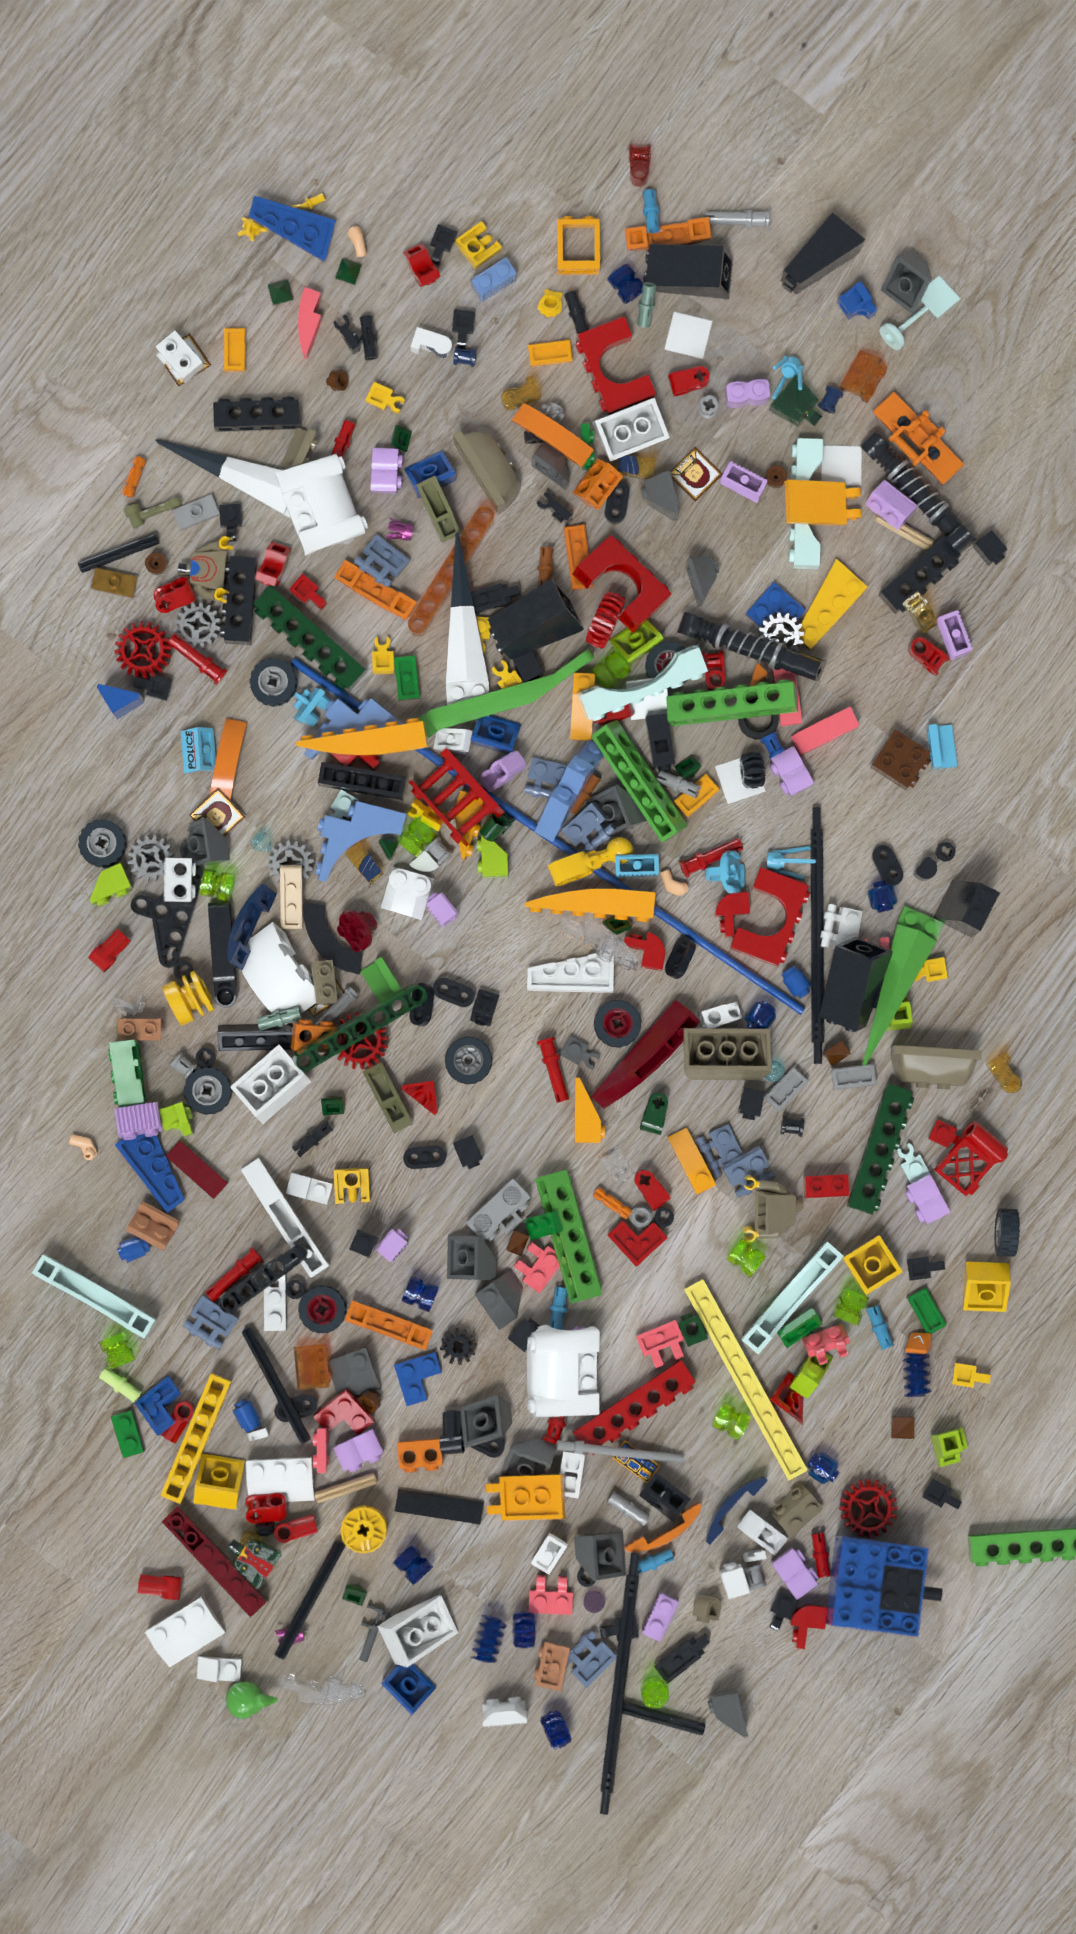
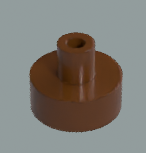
(337, 380)
(776, 472)
(153, 559)
(370, 1401)

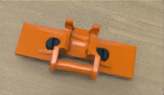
(923, 433)

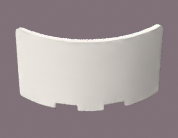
(276, 974)

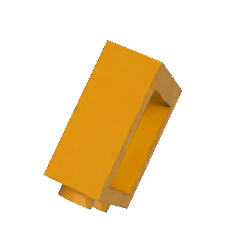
(578, 267)

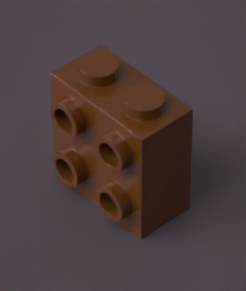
(901, 760)

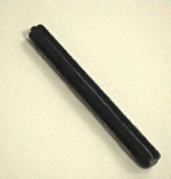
(276, 1385)
(309, 1600)

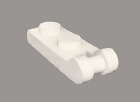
(275, 1306)

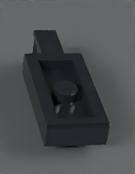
(493, 597)
(681, 1658)

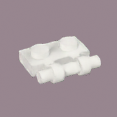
(847, 925)

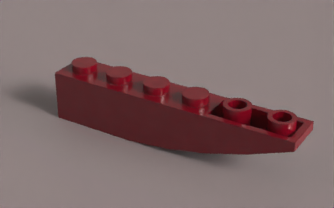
(647, 1054)
(215, 1561)

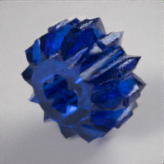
(523, 1630)
(555, 1729)

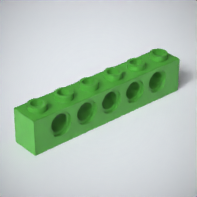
(742, 709)
(639, 781)
(564, 1246)
(979, 1542)

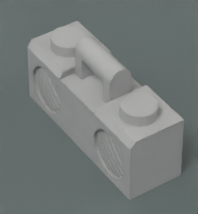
(490, 1216)

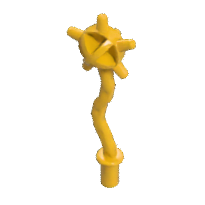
(253, 229)

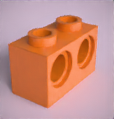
(597, 484)
(315, 1032)
(419, 1448)

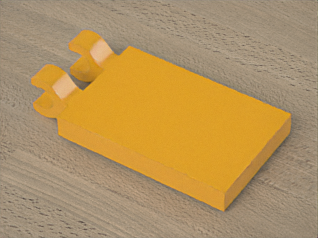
(819, 502)
(529, 1497)

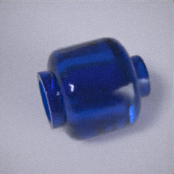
(882, 896)
(760, 1016)
(823, 1468)

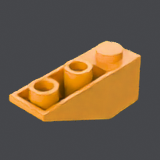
(462, 818)

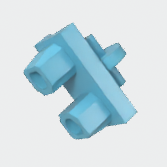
(305, 713)

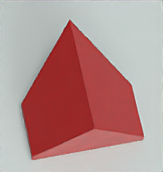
(424, 1094)
(788, 1399)

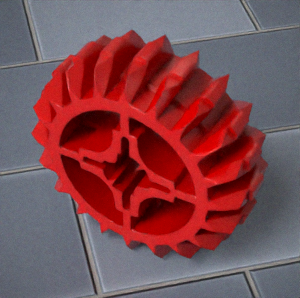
(605, 620)
(154, 663)
(375, 1049)
(873, 1499)

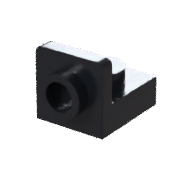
(484, 1008)

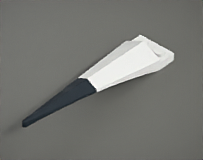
(248, 477)
(465, 661)

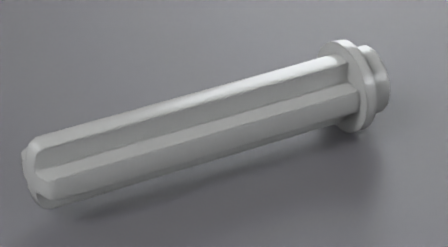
(337, 1008)

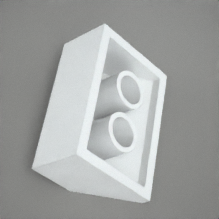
(631, 429)
(270, 1084)
(282, 1475)
(185, 1631)

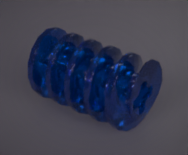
(917, 1375)
(489, 1639)

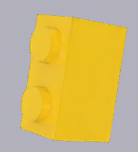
(986, 1286)
(219, 1481)

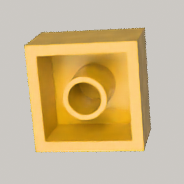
(871, 1265)

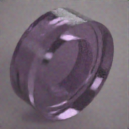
(594, 1601)

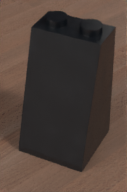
(823, 253)
(689, 270)
(535, 621)
(966, 906)
(854, 983)

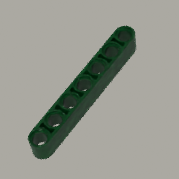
(348, 1027)

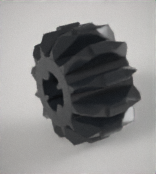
(752, 770)
(451, 1344)

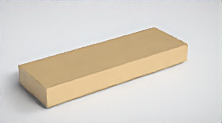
(291, 897)

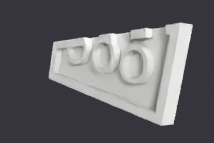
(573, 975)

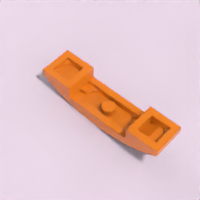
(675, 234)
(553, 434)
(365, 586)
(228, 757)
(388, 1325)
(641, 1544)

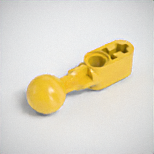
(583, 864)

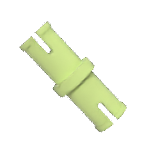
(120, 1384)

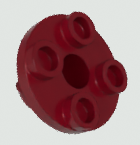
(357, 928)

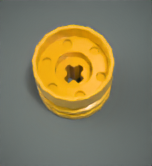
(188, 998)
(369, 1517)

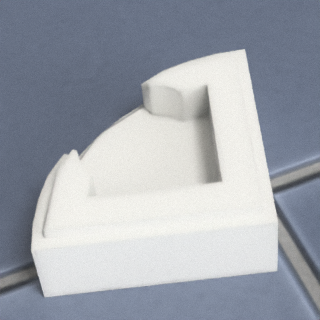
(424, 863)
(258, 1434)
(754, 1555)

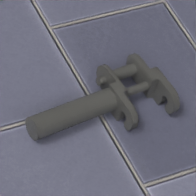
(372, 1633)

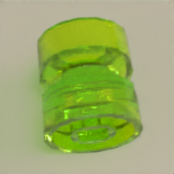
(611, 670)
(412, 844)
(209, 884)
(746, 1257)
(850, 1306)
(117, 1350)
(725, 1416)
(654, 1692)

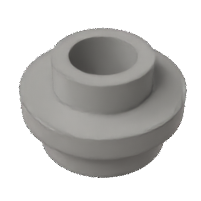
(648, 1216)

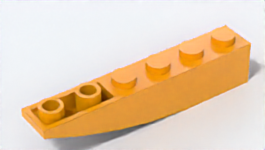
(372, 740)
(599, 902)

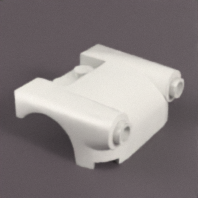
(320, 504)
(562, 1372)

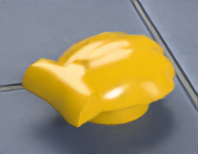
(550, 304)

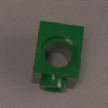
(699, 1336)

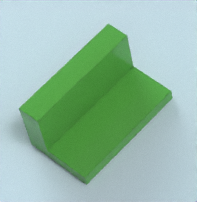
(380, 979)

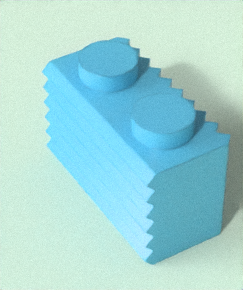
(638, 866)

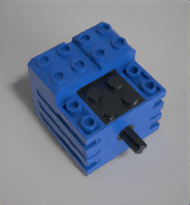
(878, 1586)

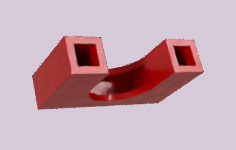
(593, 346)
(613, 557)
(791, 896)

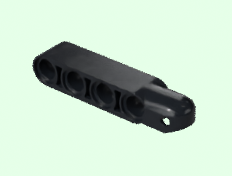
(223, 971)
(289, 1260)

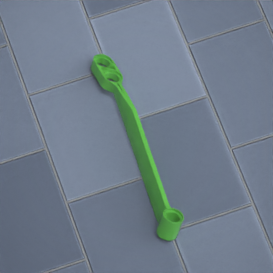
(499, 700)

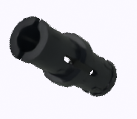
(576, 312)
(367, 324)
(312, 1138)

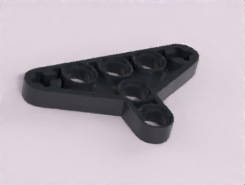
(166, 925)

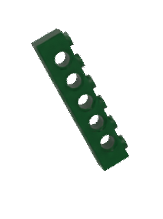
(270, 599)
(891, 1095)

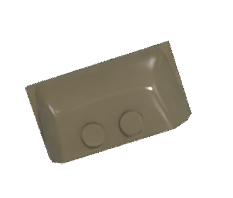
(489, 468)
(726, 1053)
(934, 1065)

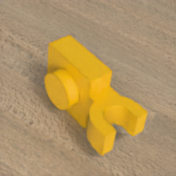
(427, 815)
(966, 1375)

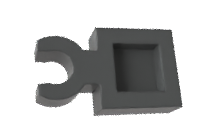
(576, 1051)

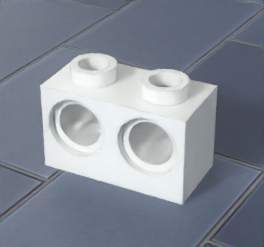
(171, 879)
(572, 1470)
(734, 1580)

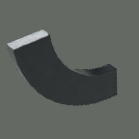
(325, 942)

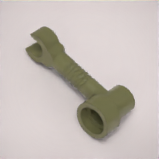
(137, 516)

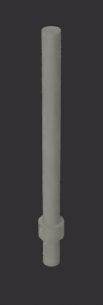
(579, 1447)

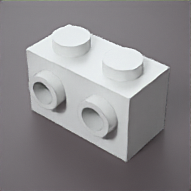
(179, 357)

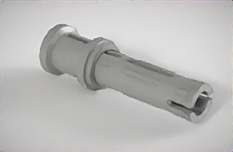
(747, 218)

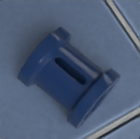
(464, 356)
(830, 400)

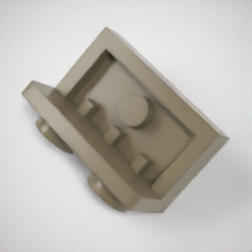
(299, 448)
(324, 982)
(796, 1510)

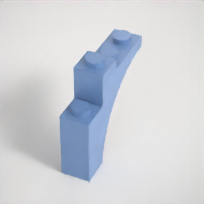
(343, 718)
(568, 791)
(341, 834)

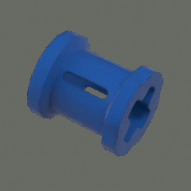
(767, 742)

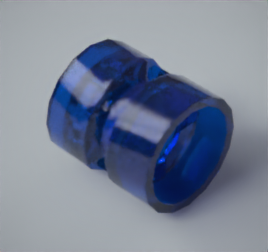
(625, 282)
(420, 1294)
(413, 1564)

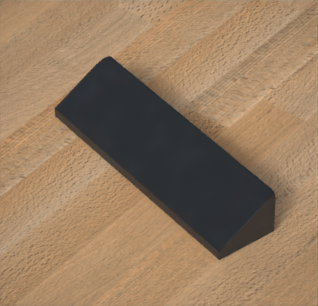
(249, 1037)
(439, 1506)

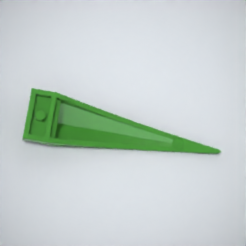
(911, 945)

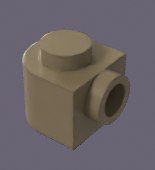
(706, 1608)

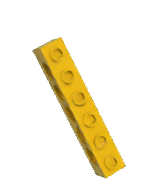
(196, 1438)

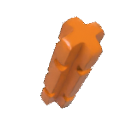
(134, 476)
(612, 1203)

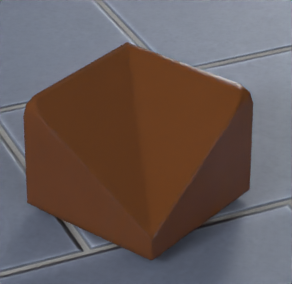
(836, 1053)
(517, 1243)
(902, 1427)

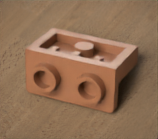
(139, 1029)
(153, 1226)
(552, 1666)

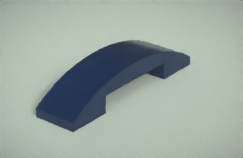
(244, 925)
(715, 1528)

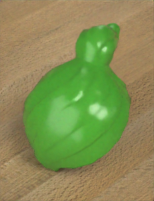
(247, 1699)

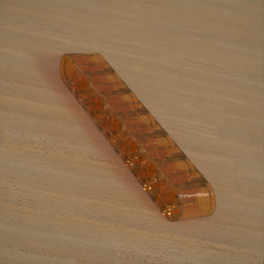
(443, 579)

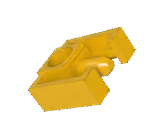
(469, 239)
(341, 1183)

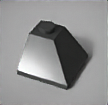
(907, 280)
(661, 495)
(702, 576)
(619, 809)
(470, 1259)
(354, 1372)
(485, 1420)
(529, 1458)
(601, 1554)
(728, 1710)

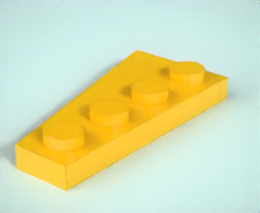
(832, 601)

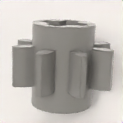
(554, 412)

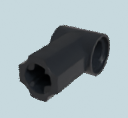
(452, 1439)

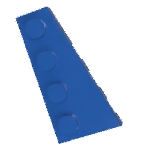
(297, 226)
(153, 1169)

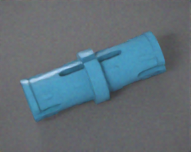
(651, 211)
(558, 1308)
(879, 1327)
(655, 1560)

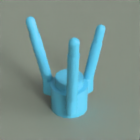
(790, 368)
(777, 859)

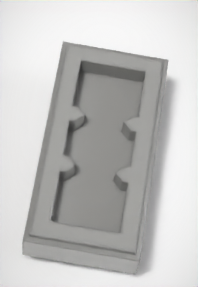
(196, 512)
(853, 1077)
(786, 1089)

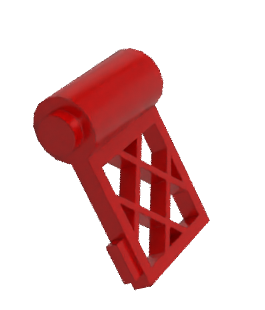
(986, 1148)

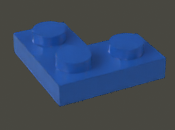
(772, 602)
(410, 1376)
(153, 1405)

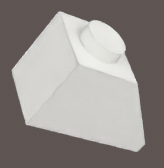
(762, 1532)

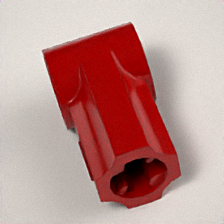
(106, 953)
(175, 1431)
(298, 1528)
(167, 1586)

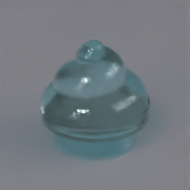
(261, 842)
(776, 1073)

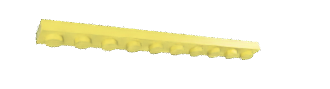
(745, 1379)

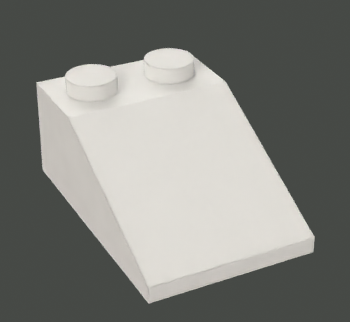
(417, 1631)

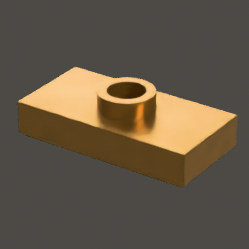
(114, 582)

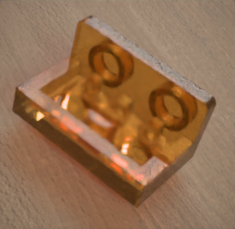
(864, 375)
(312, 1366)

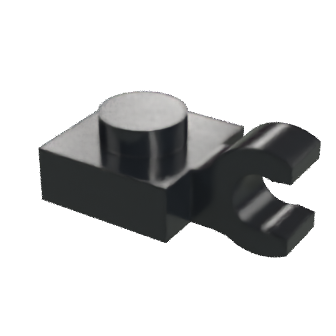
(442, 241)
(463, 324)
(351, 339)
(560, 513)
(231, 518)
(156, 688)
(921, 1268)
(939, 1494)
(783, 1608)
(612, 1630)

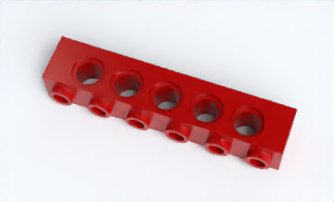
(677, 1371)

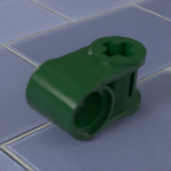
(495, 827)
(653, 1118)

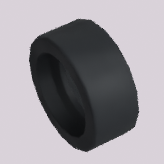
(757, 735)

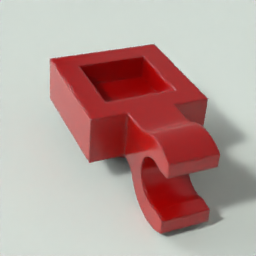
(306, 590)
(944, 1134)

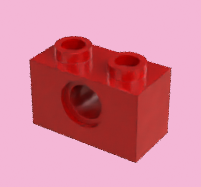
(826, 1186)

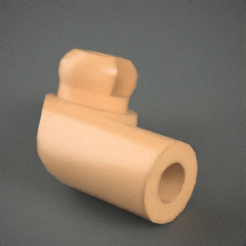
(356, 237)
(673, 886)
(86, 1144)

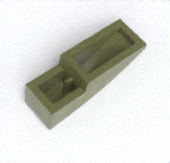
(438, 509)
(387, 1097)

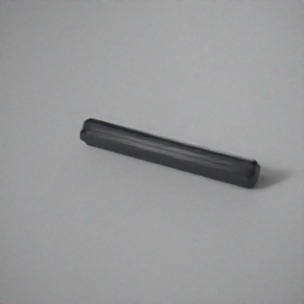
(118, 552)
(663, 1718)

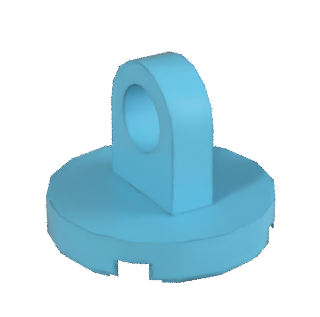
(729, 872)

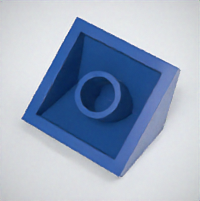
(434, 465)
(120, 700)
(496, 734)
(408, 1686)

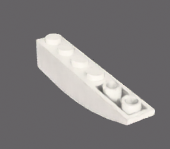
(284, 1216)

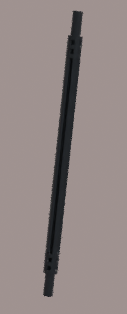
(817, 926)
(619, 1683)

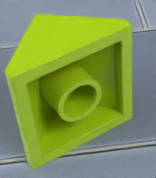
(638, 644)

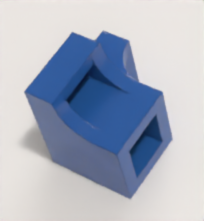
(857, 302)

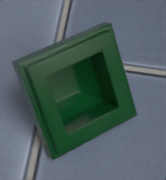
(348, 271)
(280, 292)
(400, 438)
(688, 767)
(389, 848)
(617, 926)
(332, 1105)
(355, 1594)

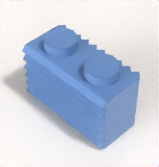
(493, 279)

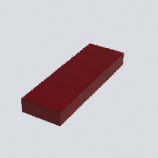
(197, 1169)

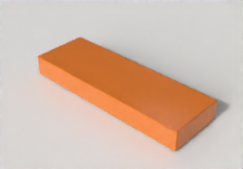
(576, 551)

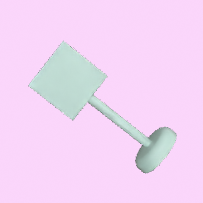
(937, 299)

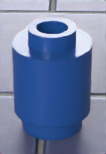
(796, 982)
(133, 1249)
(246, 1415)

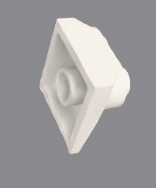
(407, 893)
(504, 1712)

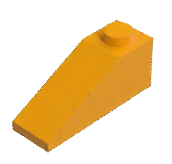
(580, 726)
(587, 1122)
(691, 1161)

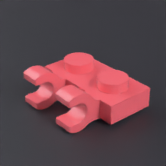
(543, 1268)
(660, 1338)
(826, 1340)
(320, 1440)
(550, 1601)

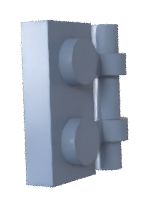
(384, 555)
(544, 772)
(584, 824)
(726, 1146)
(747, 1164)
(213, 1316)
(594, 1663)

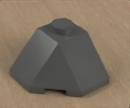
(551, 464)
(204, 844)
(501, 1299)

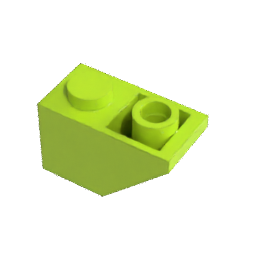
(494, 860)
(111, 883)
(809, 1376)

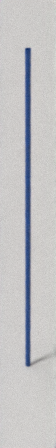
(570, 851)

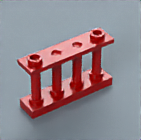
(462, 778)

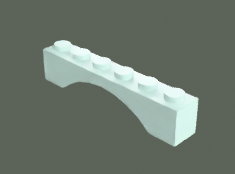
(805, 546)
(683, 666)
(94, 1295)
(791, 1297)

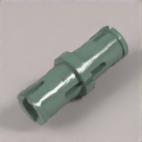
(646, 305)
(279, 1018)

